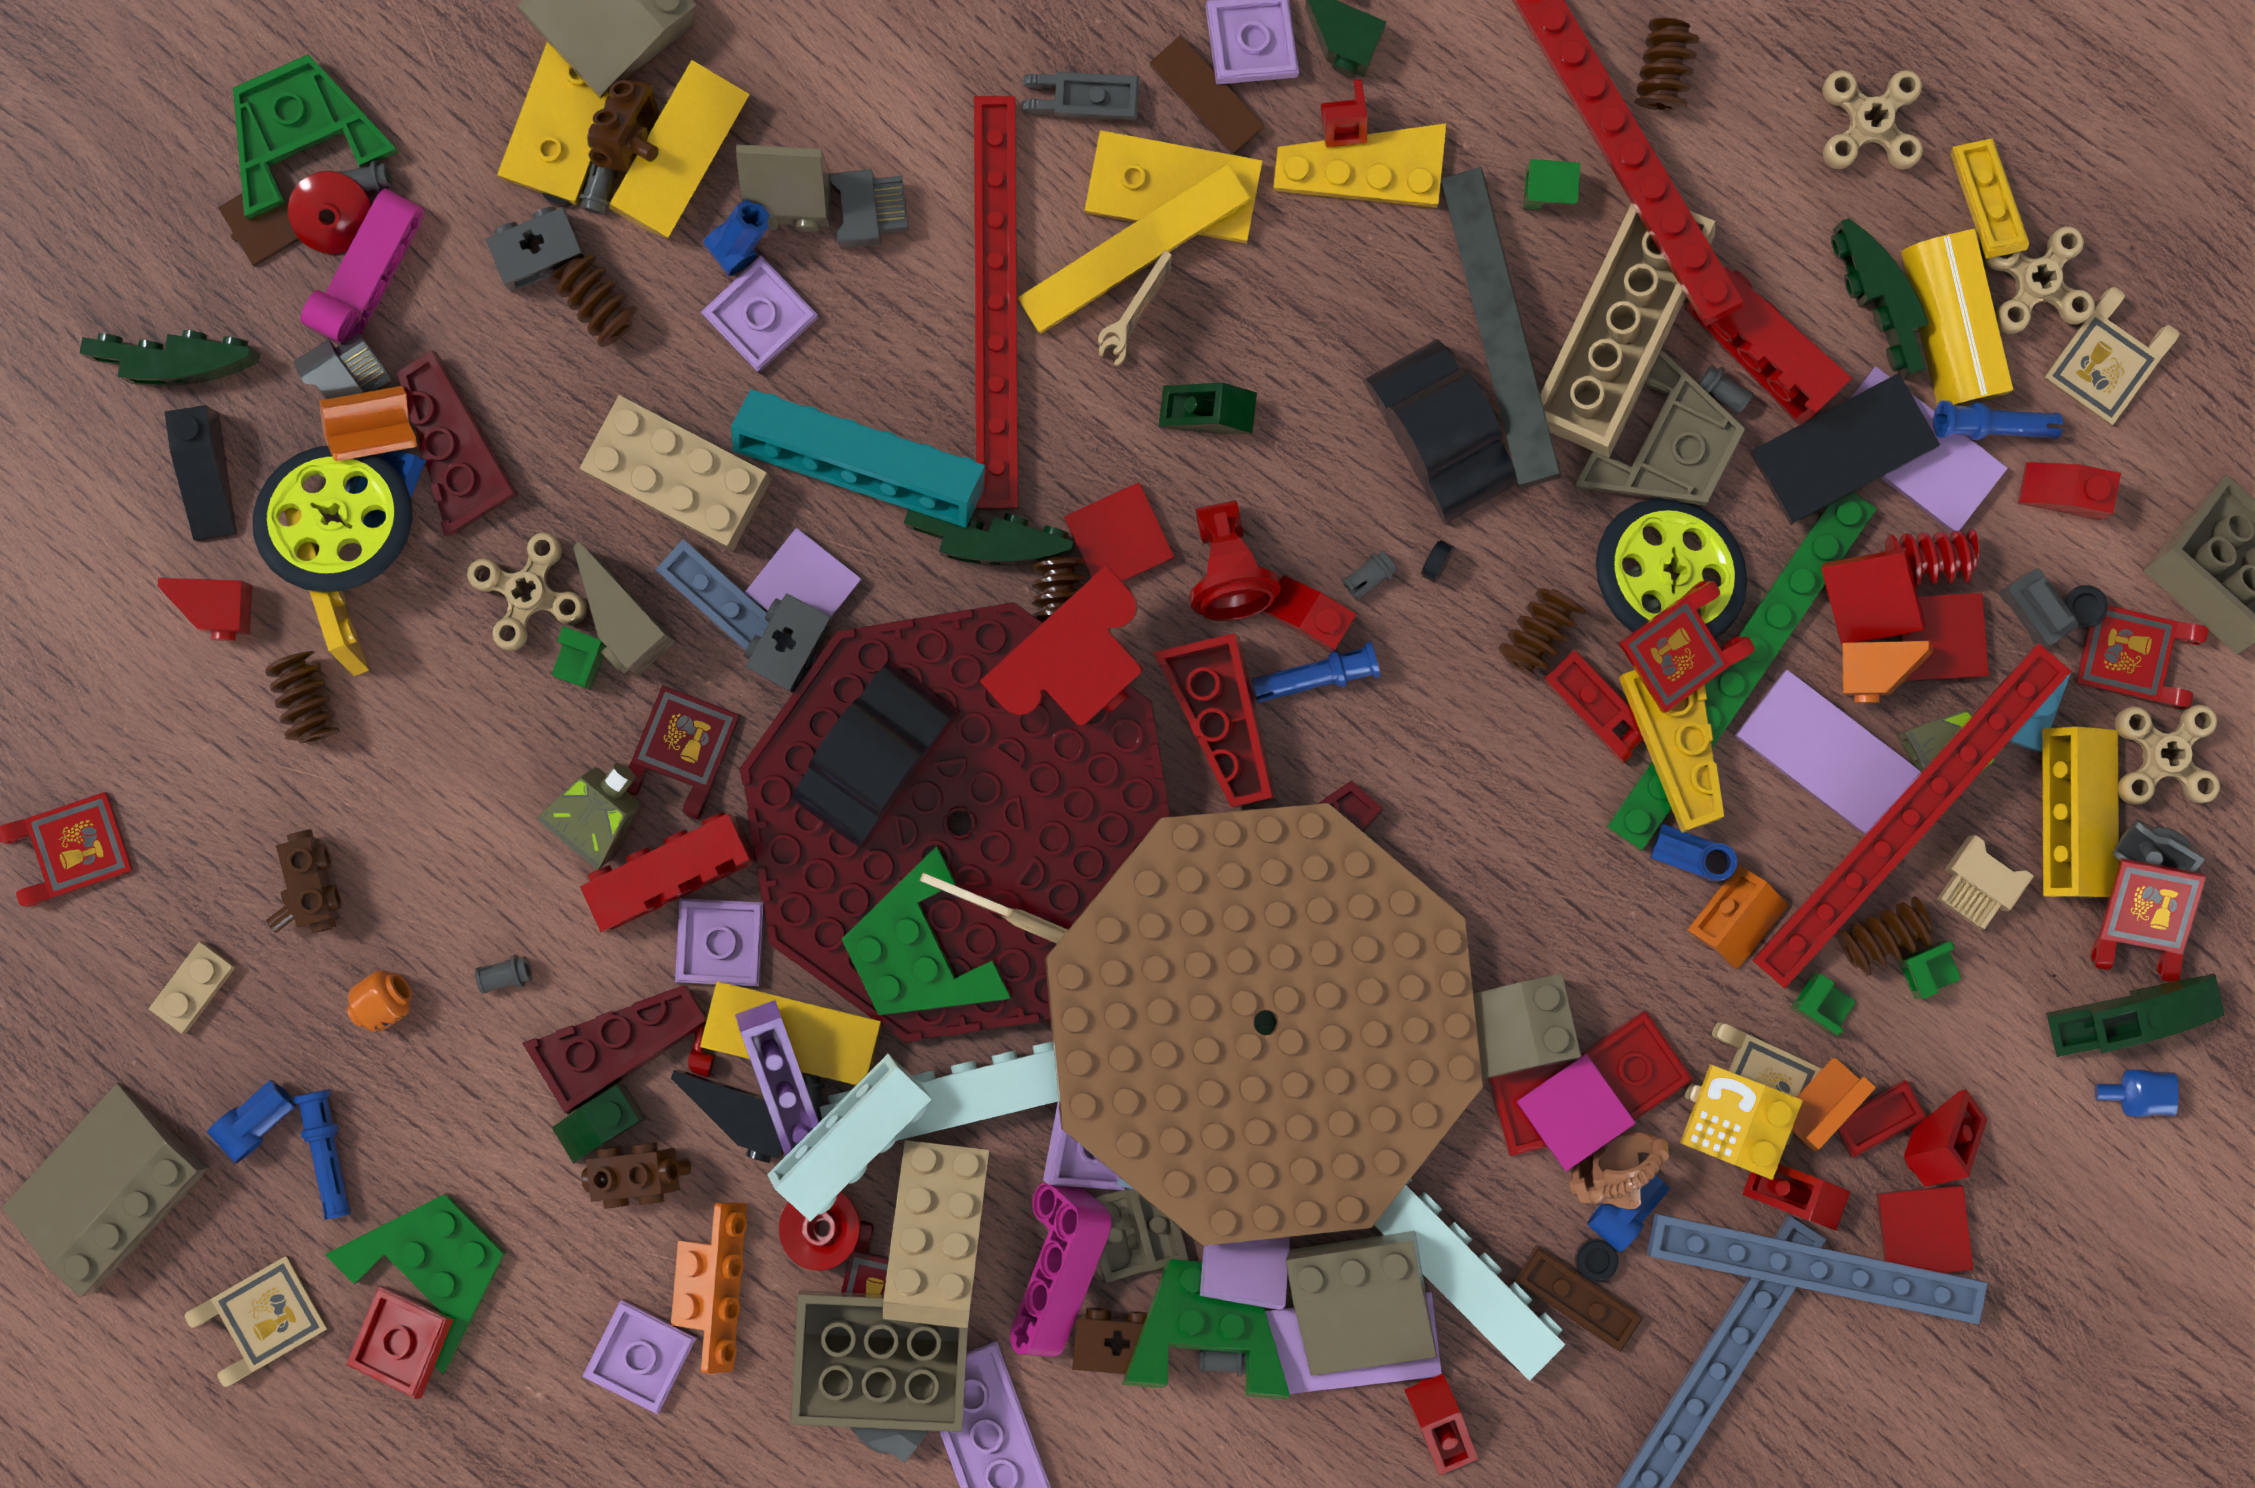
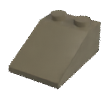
(788, 183)
(621, 621)
(1525, 1026)

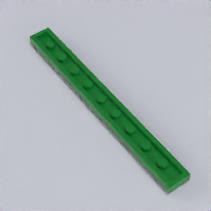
(1768, 630)

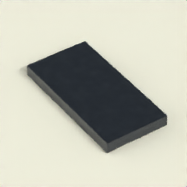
(1845, 448)

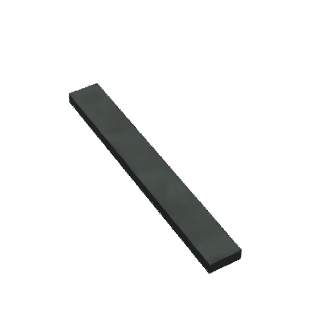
(1501, 328)

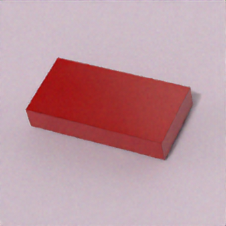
(1881, 1118)

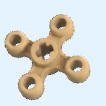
(1883, 108)
(2054, 291)
(512, 586)
(2178, 742)

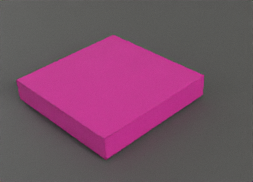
(1576, 1113)

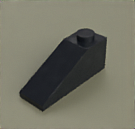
(201, 470)
(736, 1112)

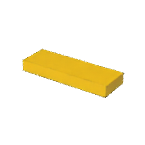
(1989, 198)

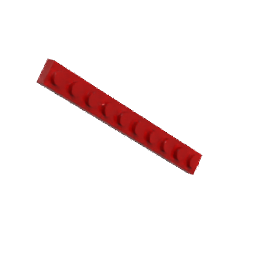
(1631, 158)
(996, 300)
(1911, 815)

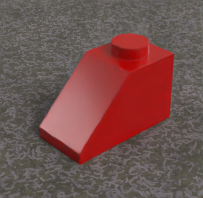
(2070, 489)
(212, 605)
(1310, 614)
(1946, 1141)
(1799, 1195)
(1441, 1424)

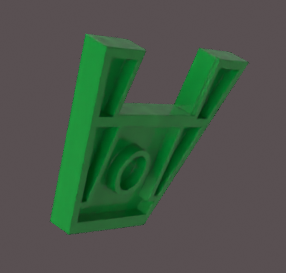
(289, 114)
(903, 958)
(439, 1253)
(1192, 1321)

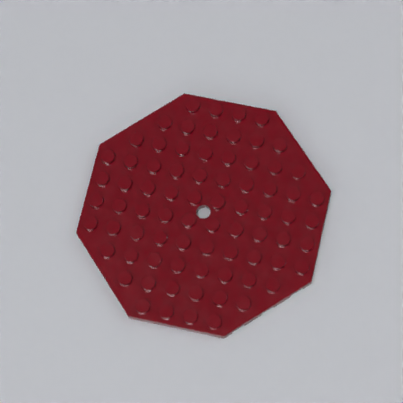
(1045, 800)

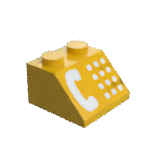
(1741, 1121)

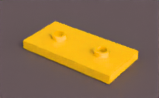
(551, 133)
(1142, 174)

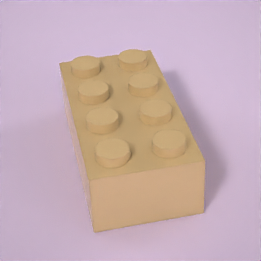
(675, 473)
(935, 1234)

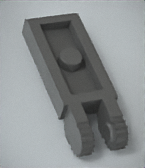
(1085, 95)

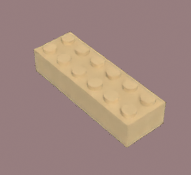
(1615, 339)

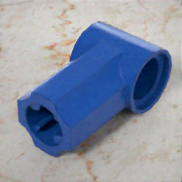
(735, 240)
(1690, 852)
(243, 1127)
(1622, 1225)

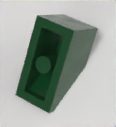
(1345, 35)
(1208, 408)
(598, 1122)

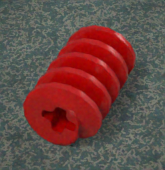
(1939, 554)

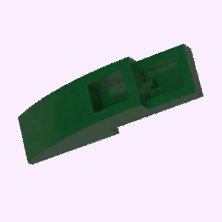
(1878, 279)
(183, 362)
(1005, 544)
(2137, 1018)

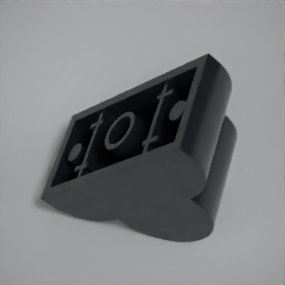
(1444, 429)
(872, 753)

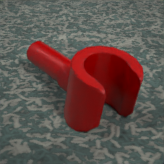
(698, 1061)

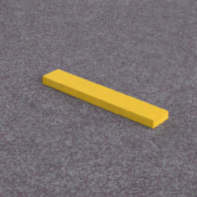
(1134, 248)

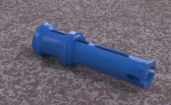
(1979, 421)
(1336, 669)
(320, 1134)

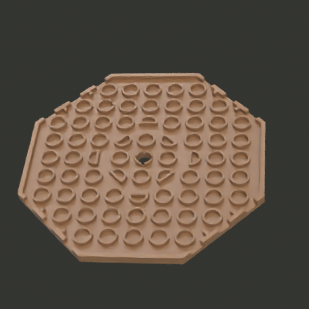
(1162, 1044)

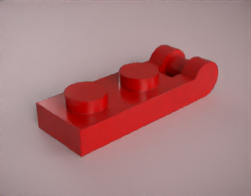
(1595, 704)

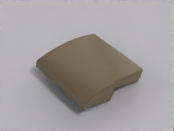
(1138, 1237)

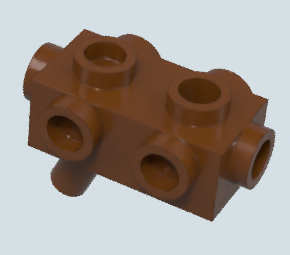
(624, 126)
(308, 891)
(639, 1174)

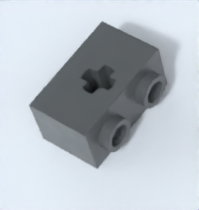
(512, 247)
(808, 630)

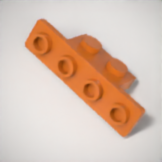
(710, 1284)

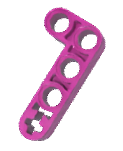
(364, 269)
(1063, 1270)

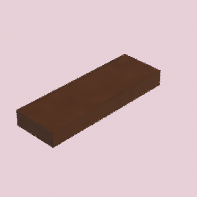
(1211, 102)
(1578, 1298)

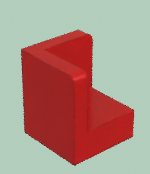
(1346, 120)

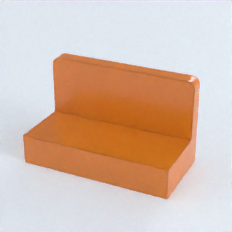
(367, 423)
(1738, 916)
(1829, 1103)

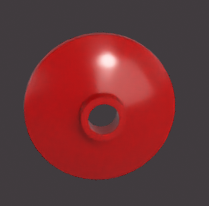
(332, 192)
(812, 1250)

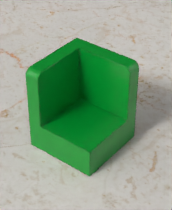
(1551, 183)
(578, 658)
(1930, 969)
(1823, 1004)

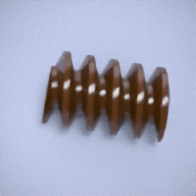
(1665, 64)
(593, 299)
(1055, 584)
(1540, 631)
(300, 698)
(1887, 936)

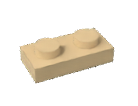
(192, 987)

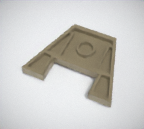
(1683, 449)

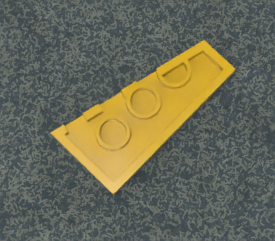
(1389, 168)
(332, 614)
(1680, 752)

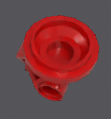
(1233, 580)

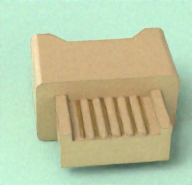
(1981, 884)

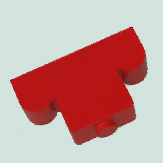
(1073, 655)

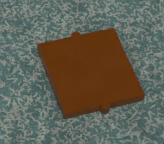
(265, 233)

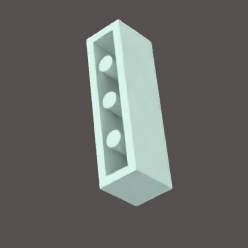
(849, 1138)

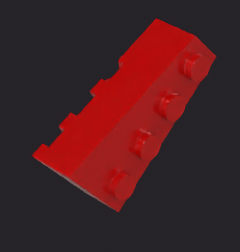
(1776, 353)
(1221, 710)
(668, 872)

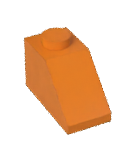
(1880, 667)

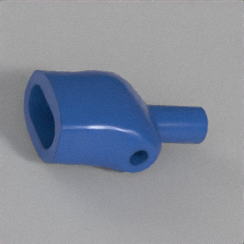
(2143, 1093)

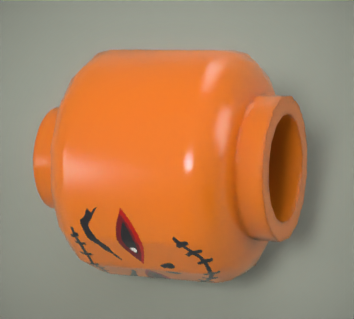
(379, 1000)

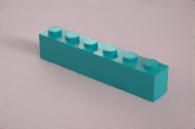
(858, 457)

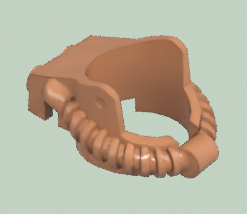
(1615, 1172)

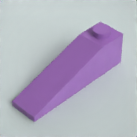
(777, 1073)

